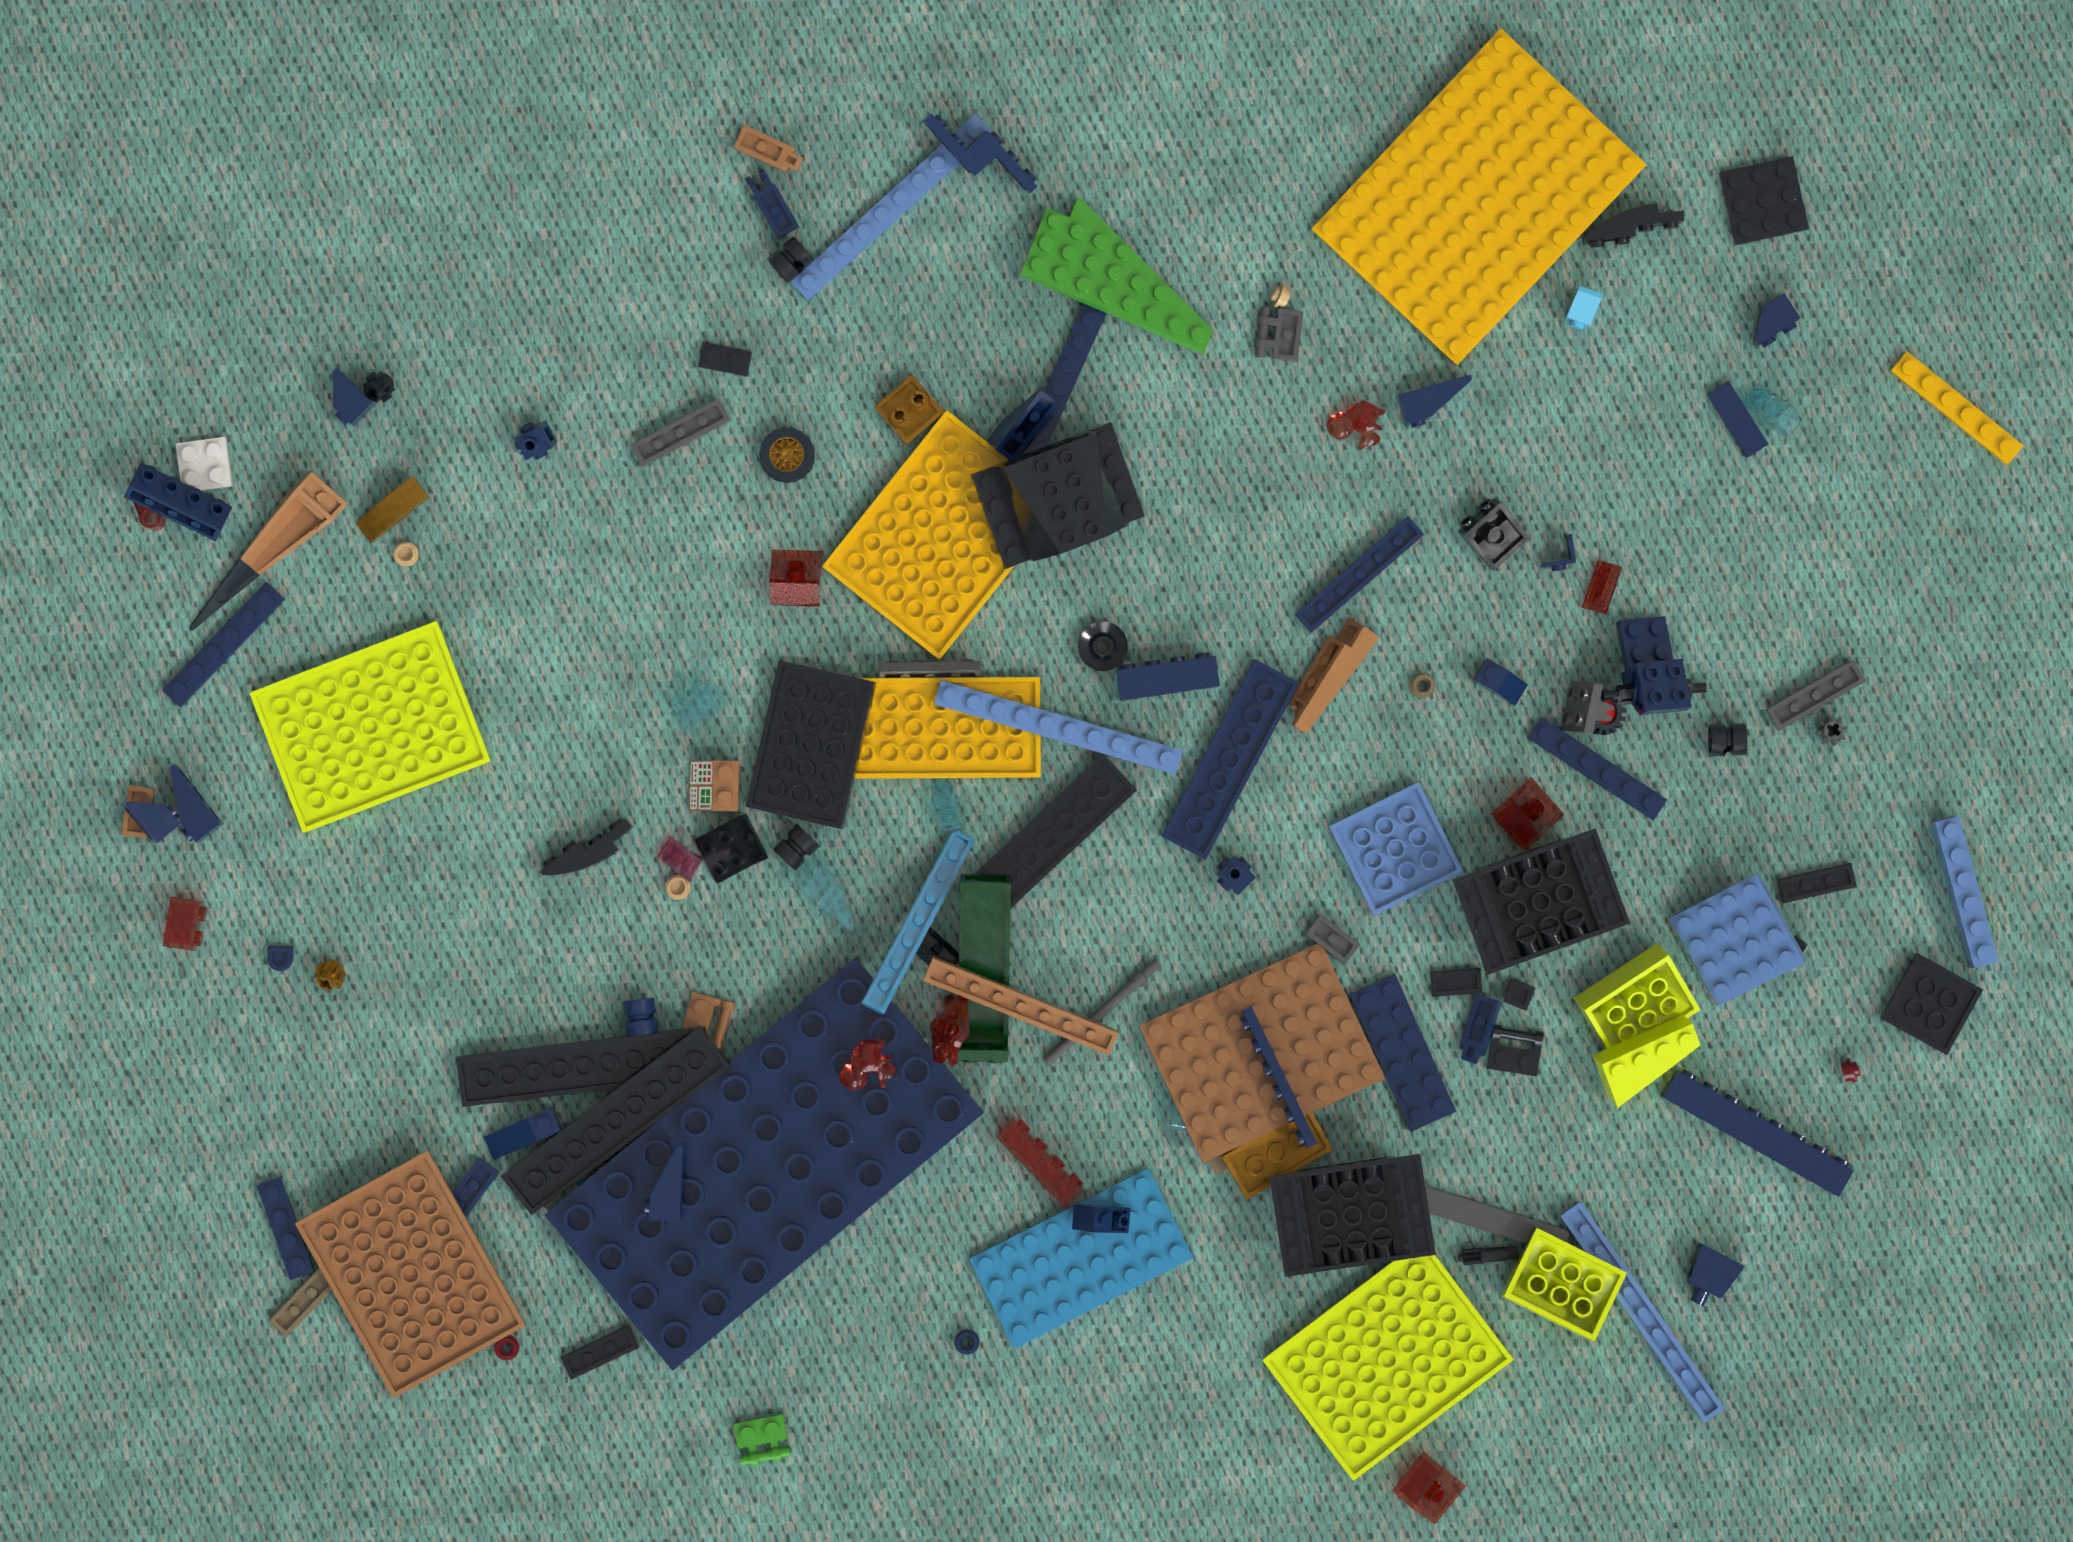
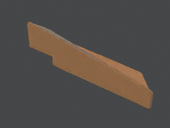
(1330, 672)

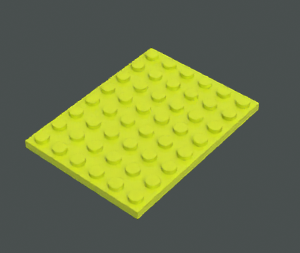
(370, 727)
(1387, 1361)

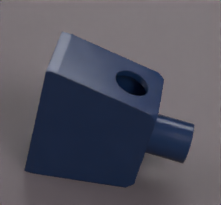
(1711, 1274)

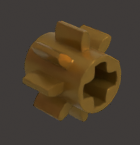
(329, 975)

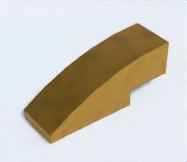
(392, 509)

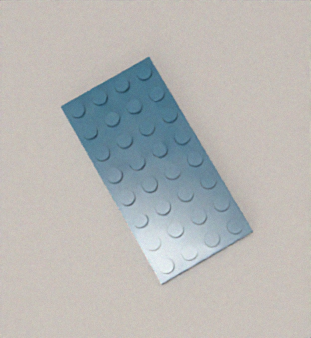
(1064, 1272)

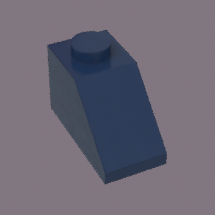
(349, 400)
(1500, 681)
(152, 818)

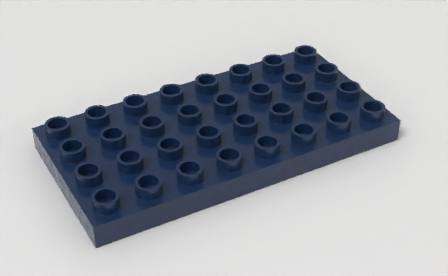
(769, 1168)

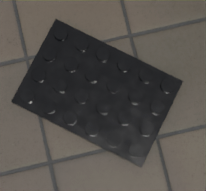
(811, 744)

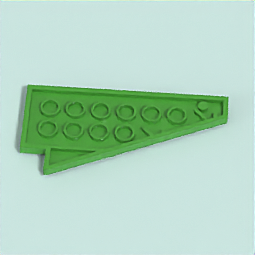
(1096, 267)

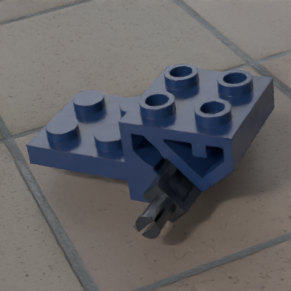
(1651, 676)

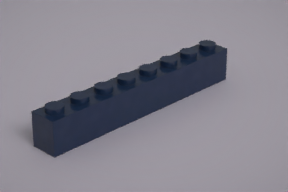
(1757, 1133)

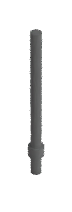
(1139, 979)

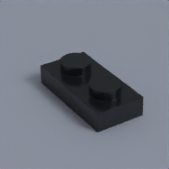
(725, 359)

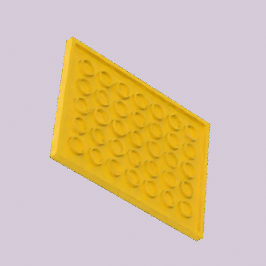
(925, 541)

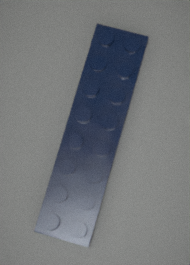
(1230, 759)

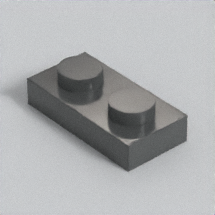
(1332, 939)

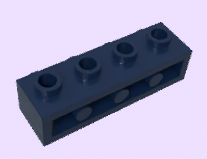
(178, 501)
(1167, 678)

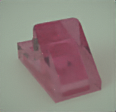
(680, 858)

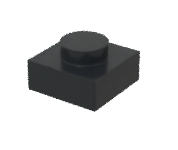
(1519, 994)

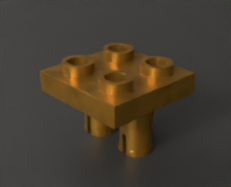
(909, 409)

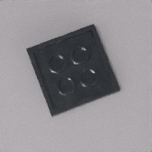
(1763, 201)
(1931, 1003)

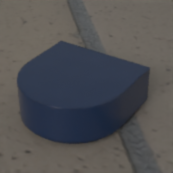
(280, 957)

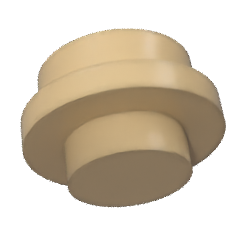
(1280, 295)
(406, 554)
(677, 887)

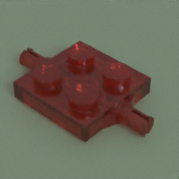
(950, 1030)

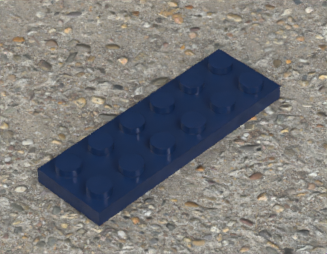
(1402, 1052)

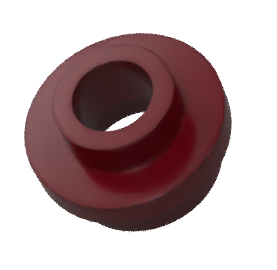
(1850, 1070)
(498, 1347)

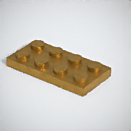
(1273, 1155)

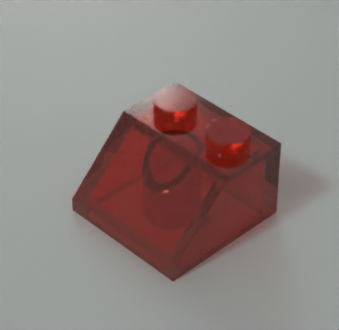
(795, 578)
(1527, 814)
(1428, 1488)

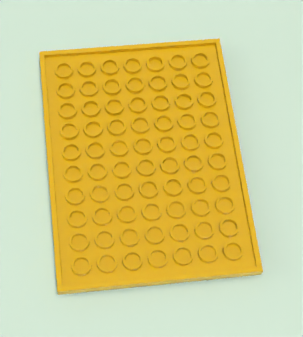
(1478, 197)

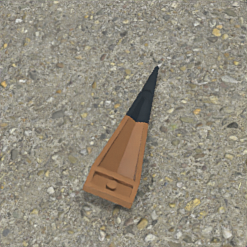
(298, 517)

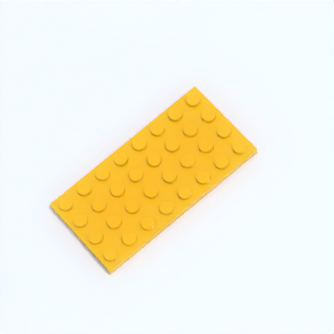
(923, 740)

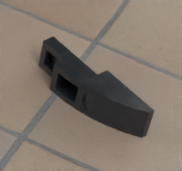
(1623, 225)
(578, 857)

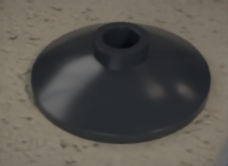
(1112, 636)

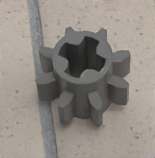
(1838, 729)

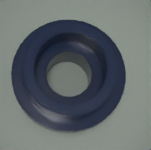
(967, 1349)

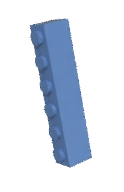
(1964, 892)

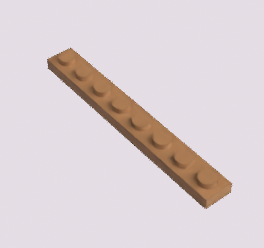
(1021, 1005)

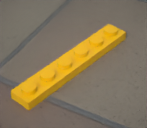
(1956, 408)

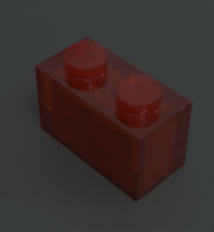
(184, 923)

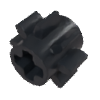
(378, 387)

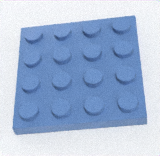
(1395, 848)
(1738, 939)

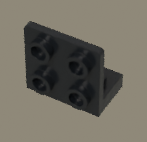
(731, 848)

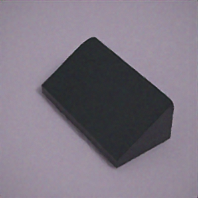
(936, 946)

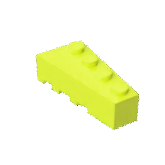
(1644, 1057)

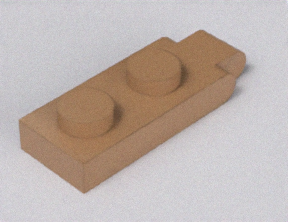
(767, 150)

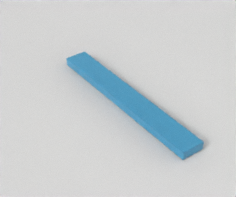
(918, 922)

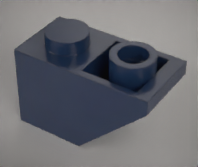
(1773, 318)
(1101, 1218)

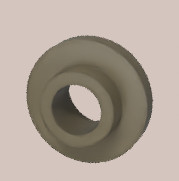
(1430, 685)

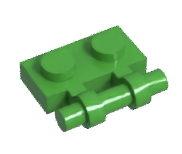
(762, 1431)

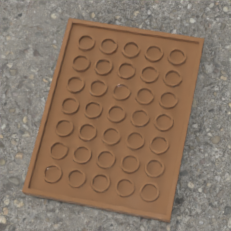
(1221, 1078)
(410, 1273)

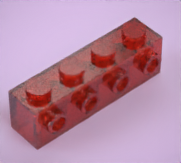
(1039, 1163)

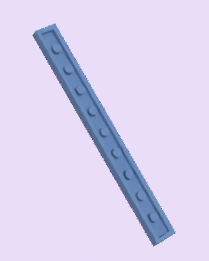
(884, 213)
(1058, 727)
(1645, 1316)

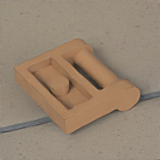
(701, 1011)

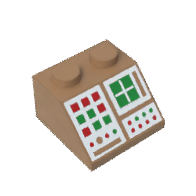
(714, 786)

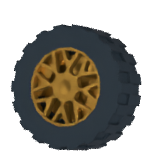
(787, 455)

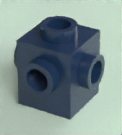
(535, 440)
(1244, 877)

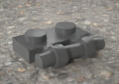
(1287, 334)

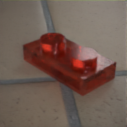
(1602, 587)

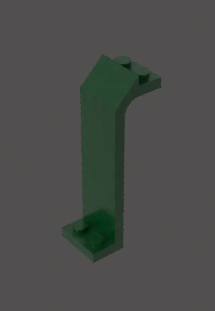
(986, 951)

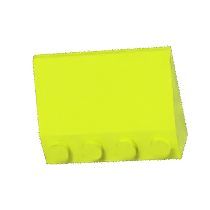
(1636, 997)
(1564, 1284)

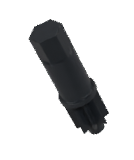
(1487, 1255)

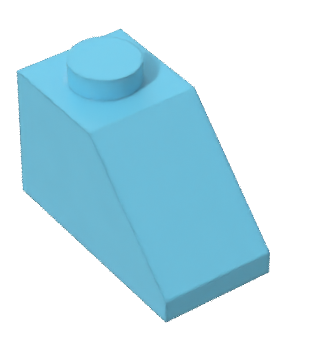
(1583, 307)

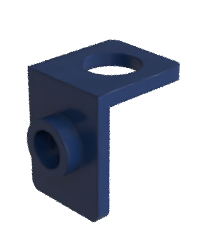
(1561, 565)

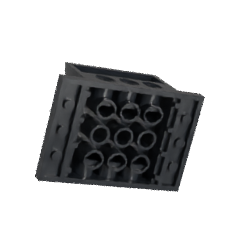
(1058, 496)
(1540, 901)
(1352, 1214)

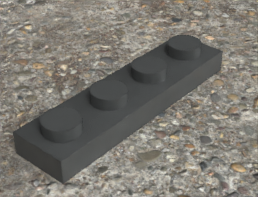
(680, 432)
(939, 669)
(1815, 695)

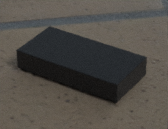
(1456, 982)

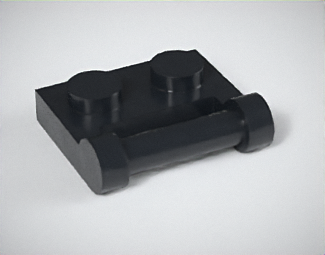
(1515, 1059)

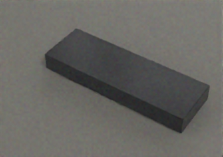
(1816, 883)
(600, 1352)

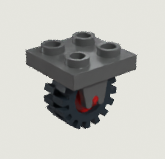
(1588, 713)

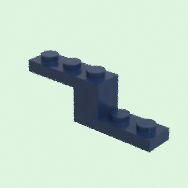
(980, 152)

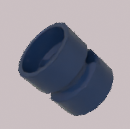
(640, 1017)

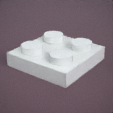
(205, 464)

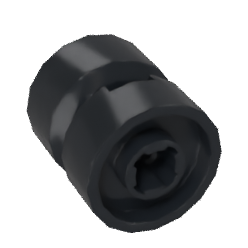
(790, 259)
(1727, 739)
(796, 847)

